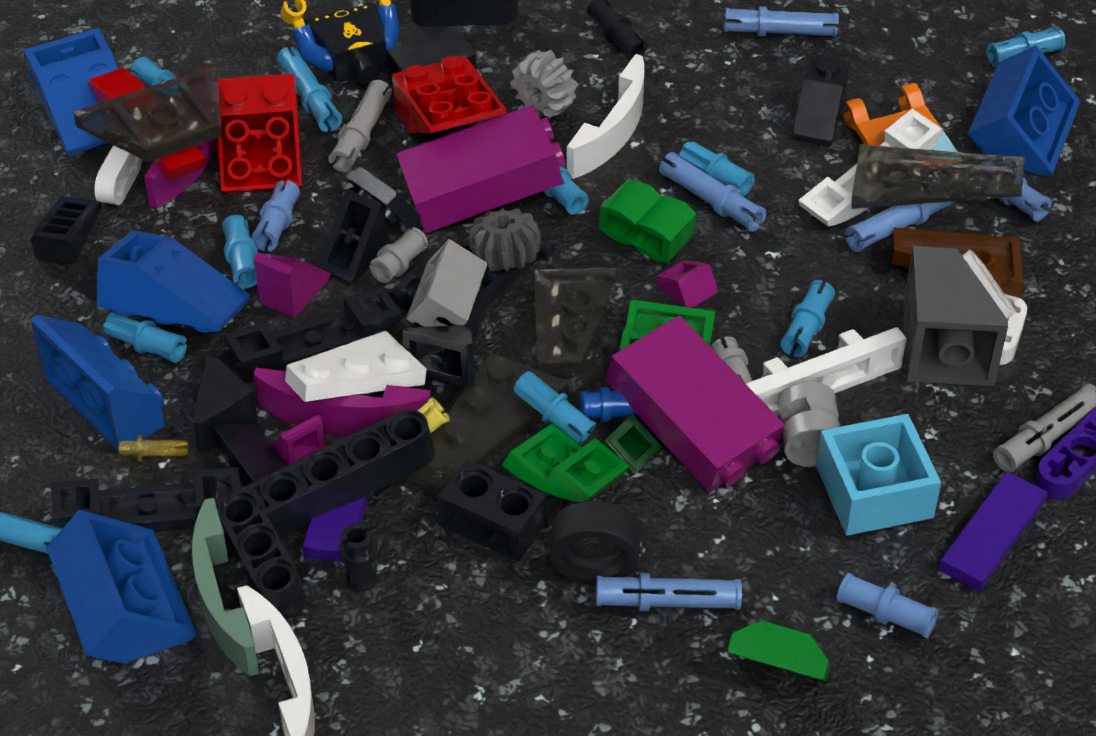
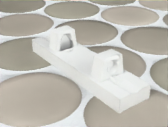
(849, 365)

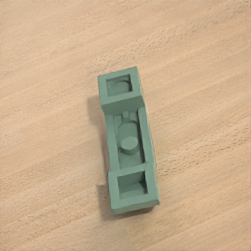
(227, 627)

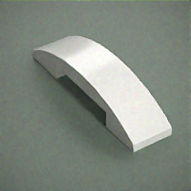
(596, 145)
(832, 200)
(272, 631)

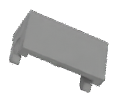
(447, 287)

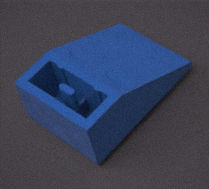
(60, 81)
(167, 283)

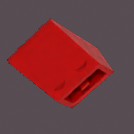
(443, 96)
(259, 133)

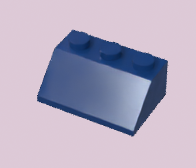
(1025, 112)
(97, 381)
(118, 588)

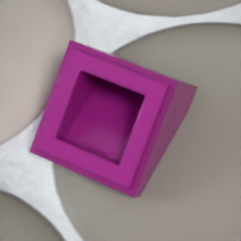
(687, 282)
(300, 440)

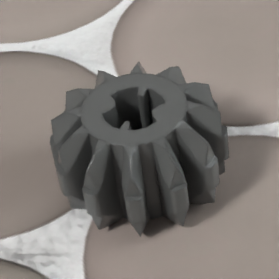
(505, 239)

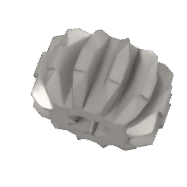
(544, 83)

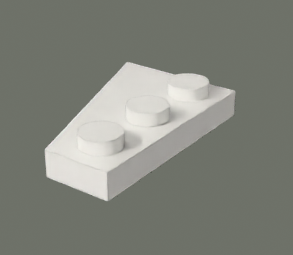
(355, 369)

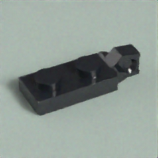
(368, 185)

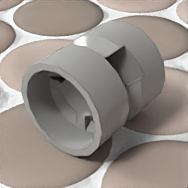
(805, 412)

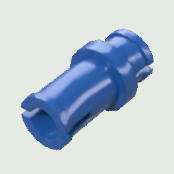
(604, 405)

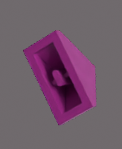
(287, 282)

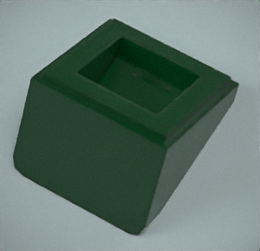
(632, 443)

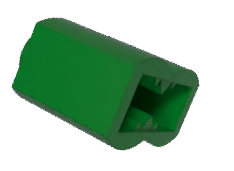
(647, 220)

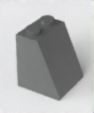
(950, 321)

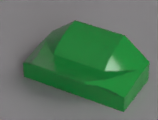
(781, 649)

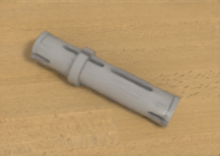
(357, 132)
(1016, 449)

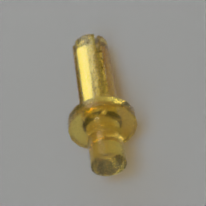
(153, 447)

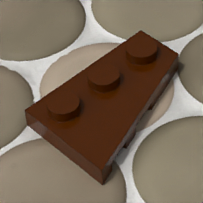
(997, 253)

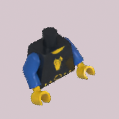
(347, 41)

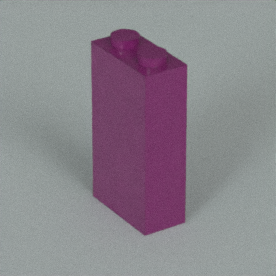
(482, 167)
(695, 404)

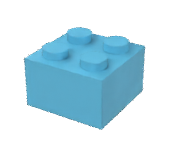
(877, 474)

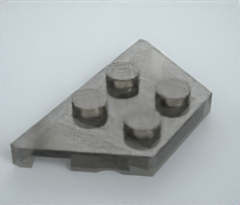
(158, 117)

